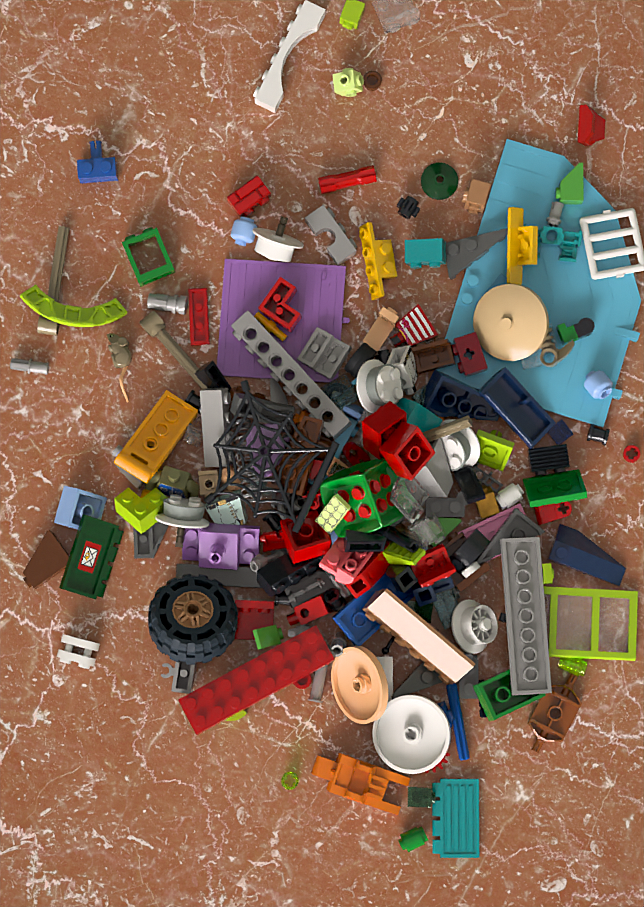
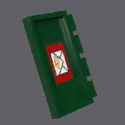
(90, 557)

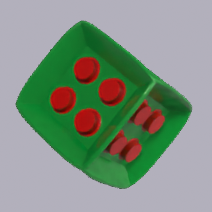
(368, 492)

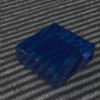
(560, 432)

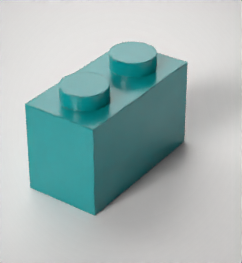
(425, 252)

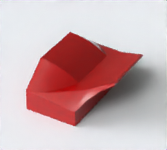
(590, 126)

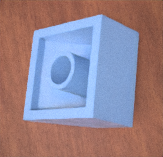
(75, 503)

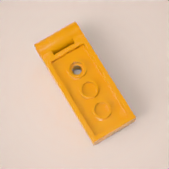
(162, 431)

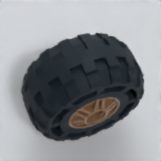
(192, 619)

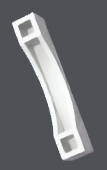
(307, 22)

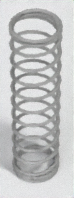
(245, 426)

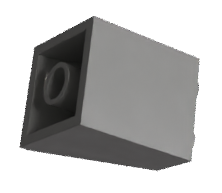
(436, 474)

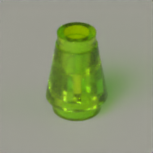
(575, 666)

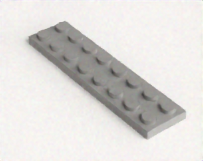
(525, 616)

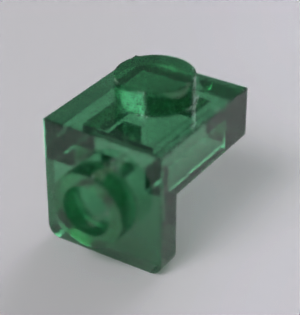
(420, 797)

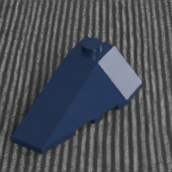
(453, 398)
(581, 554)

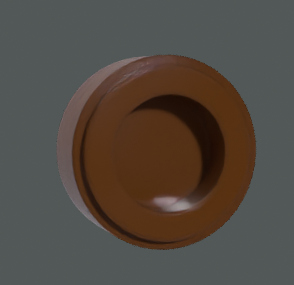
(372, 80)

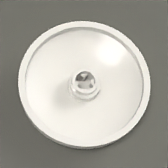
(412, 734)

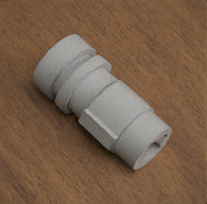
(168, 303)

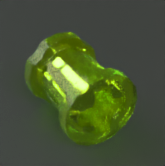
(286, 785)

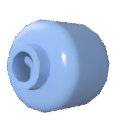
(242, 231)
(598, 384)

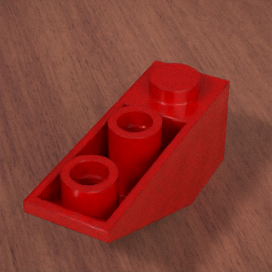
(370, 574)

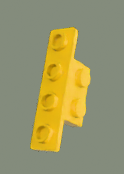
(521, 245)
(378, 260)

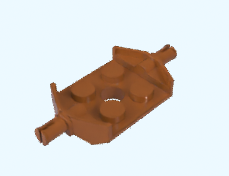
(552, 729)

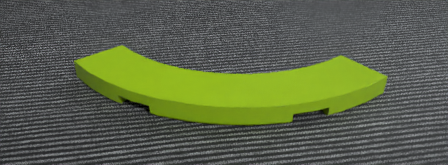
(72, 315)

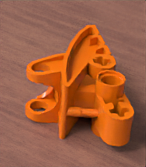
(358, 780)

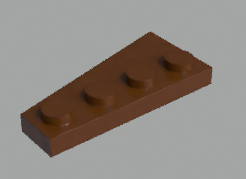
(311, 429)

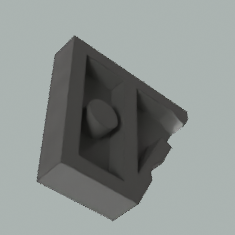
(147, 543)

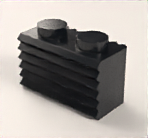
(548, 459)

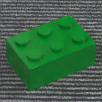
(497, 696)

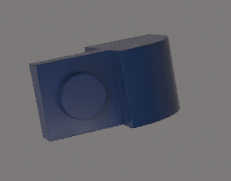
(427, 595)

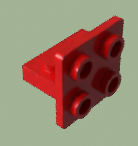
(433, 566)

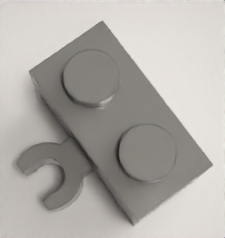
(183, 676)

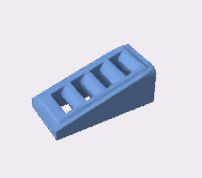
(353, 411)

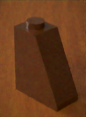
(46, 561)

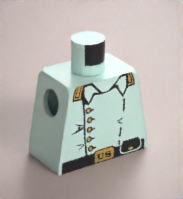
(228, 510)

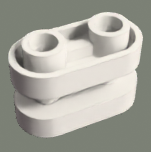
(84, 660)

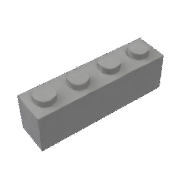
(215, 420)

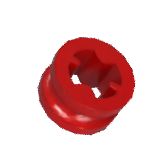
(635, 458)

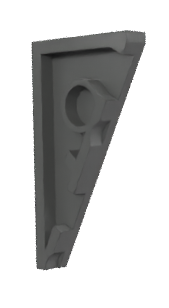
(465, 251)
(515, 526)
(417, 680)

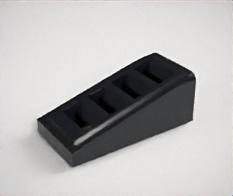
(211, 376)
(363, 542)

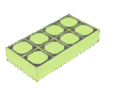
(333, 513)

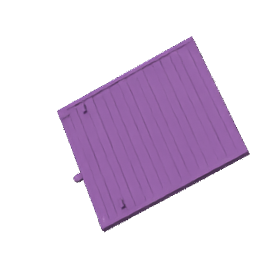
(317, 300)

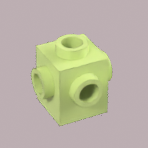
(348, 82)

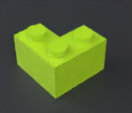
(140, 511)

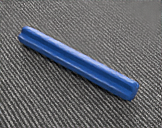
(458, 724)

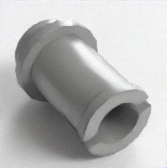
(555, 214)

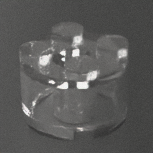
(426, 531)

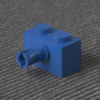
(97, 168)

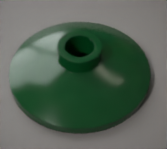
(438, 190)

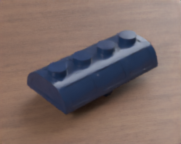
(517, 407)

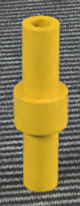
(270, 326)

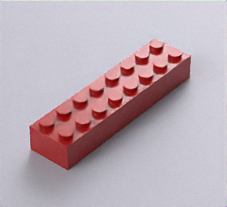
(256, 680)

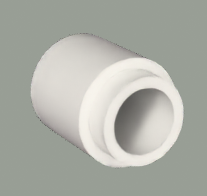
(509, 496)

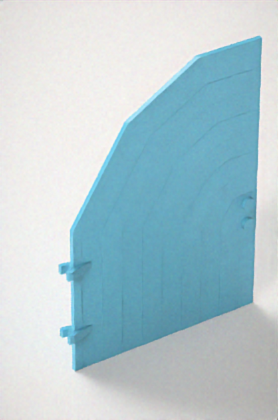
(529, 181)

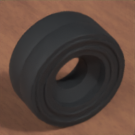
(361, 355)

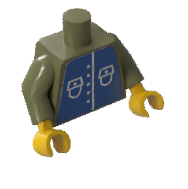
(172, 481)

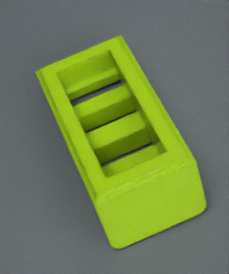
(399, 555)

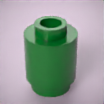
(412, 839)

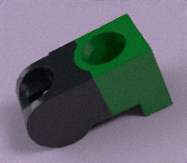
(575, 332)

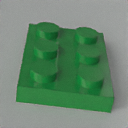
(554, 488)

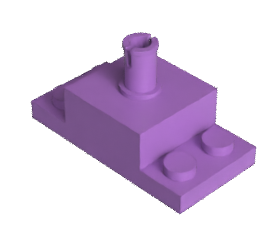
(221, 545)

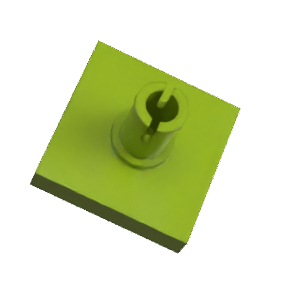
(494, 449)

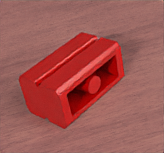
(249, 197)

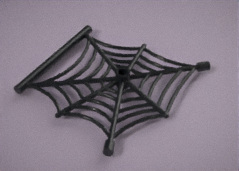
(316, 484)

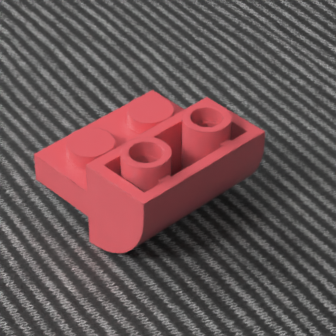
(343, 564)

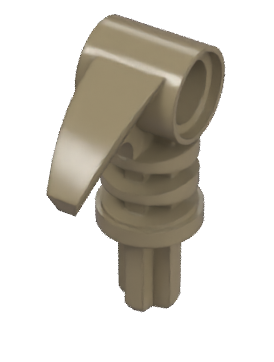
(549, 347)

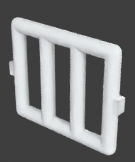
(592, 257)

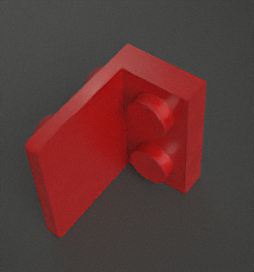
(253, 616)

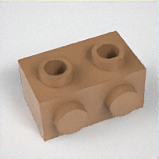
(476, 196)

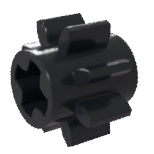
(408, 207)

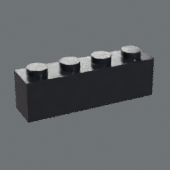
(283, 573)

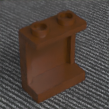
(459, 580)

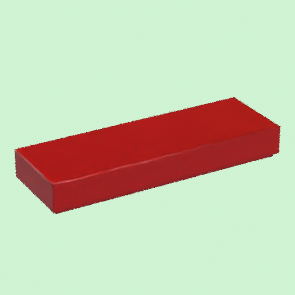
(199, 316)

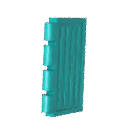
(458, 818)

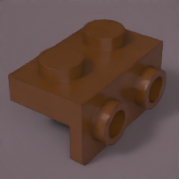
(433, 355)

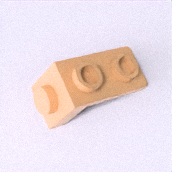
(381, 328)

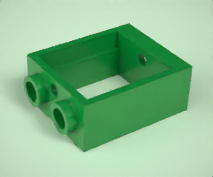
(157, 273)

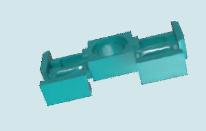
(568, 239)

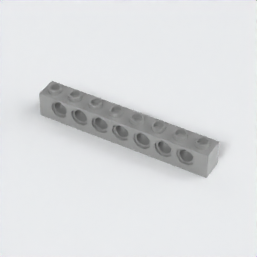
(248, 323)

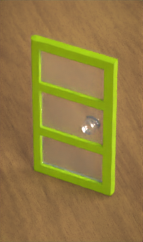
(591, 623)

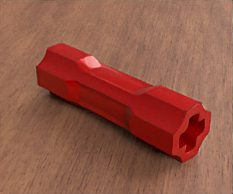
(348, 179)

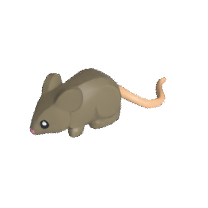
(120, 356)

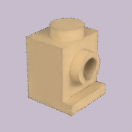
(204, 476)

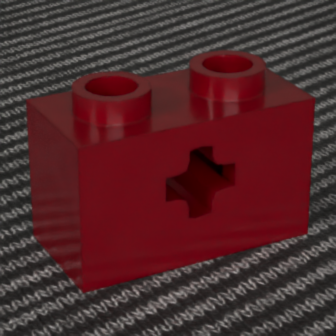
(471, 344)

